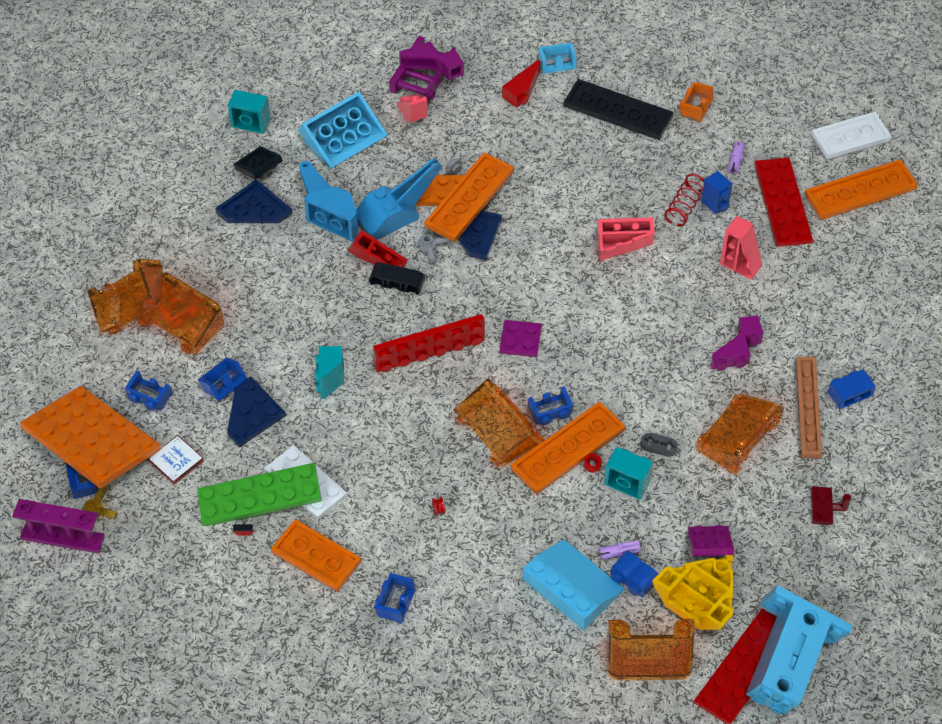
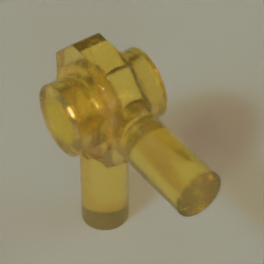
(95, 505)

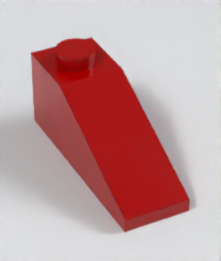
(520, 87)
(373, 251)

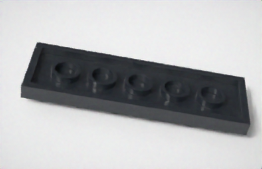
(618, 109)

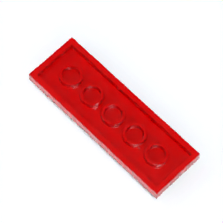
(783, 202)
(429, 343)
(727, 688)

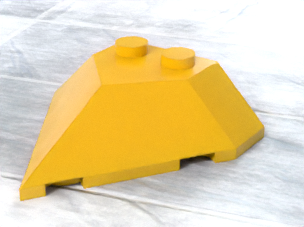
(699, 591)

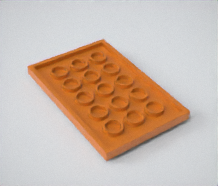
(90, 436)

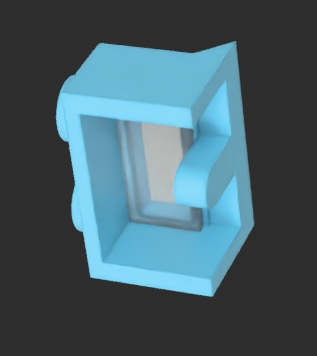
(557, 57)

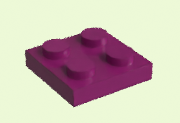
(520, 338)
(710, 540)

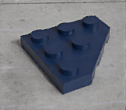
(254, 205)
(480, 235)
(251, 412)

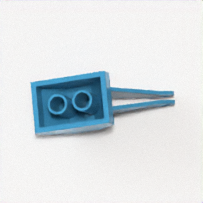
(327, 205)
(393, 208)

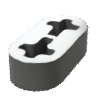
(659, 444)

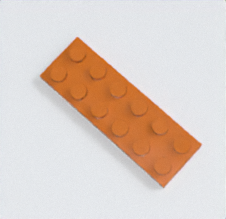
(860, 189)
(469, 197)
(567, 447)

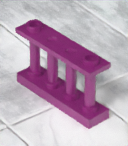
(398, 79)
(58, 526)

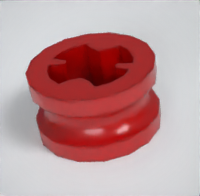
(587, 465)
(438, 505)

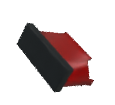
(243, 529)

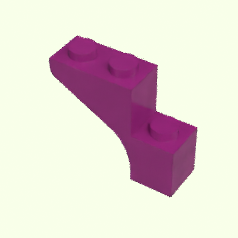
(426, 57)
(737, 351)

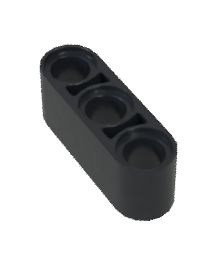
(397, 277)

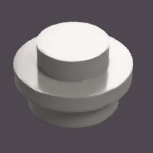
(453, 166)

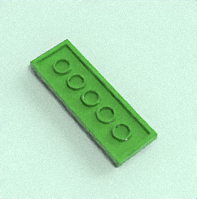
(259, 494)

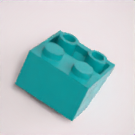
(329, 370)

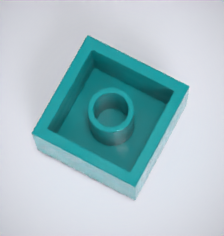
(249, 111)
(628, 473)

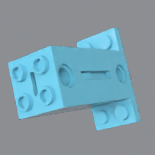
(792, 649)

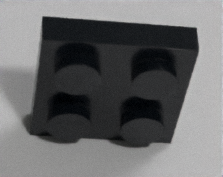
(258, 162)

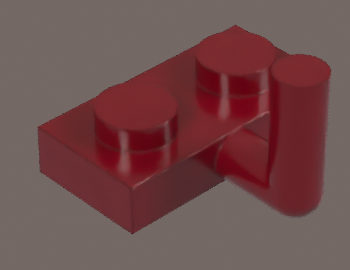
(823, 505)

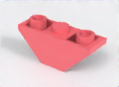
(413, 107)

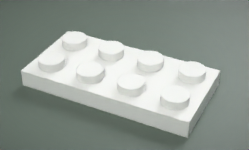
(851, 135)
(330, 491)

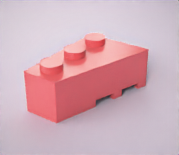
(623, 235)
(741, 248)

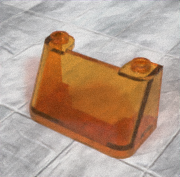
(128, 297)
(185, 315)
(498, 423)
(739, 430)
(650, 655)

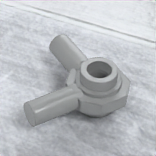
(428, 243)

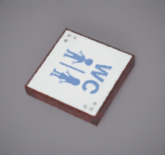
(176, 460)

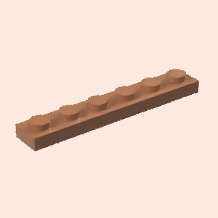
(808, 407)

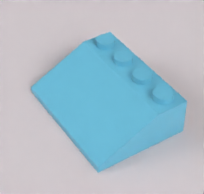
(342, 130)
(571, 583)

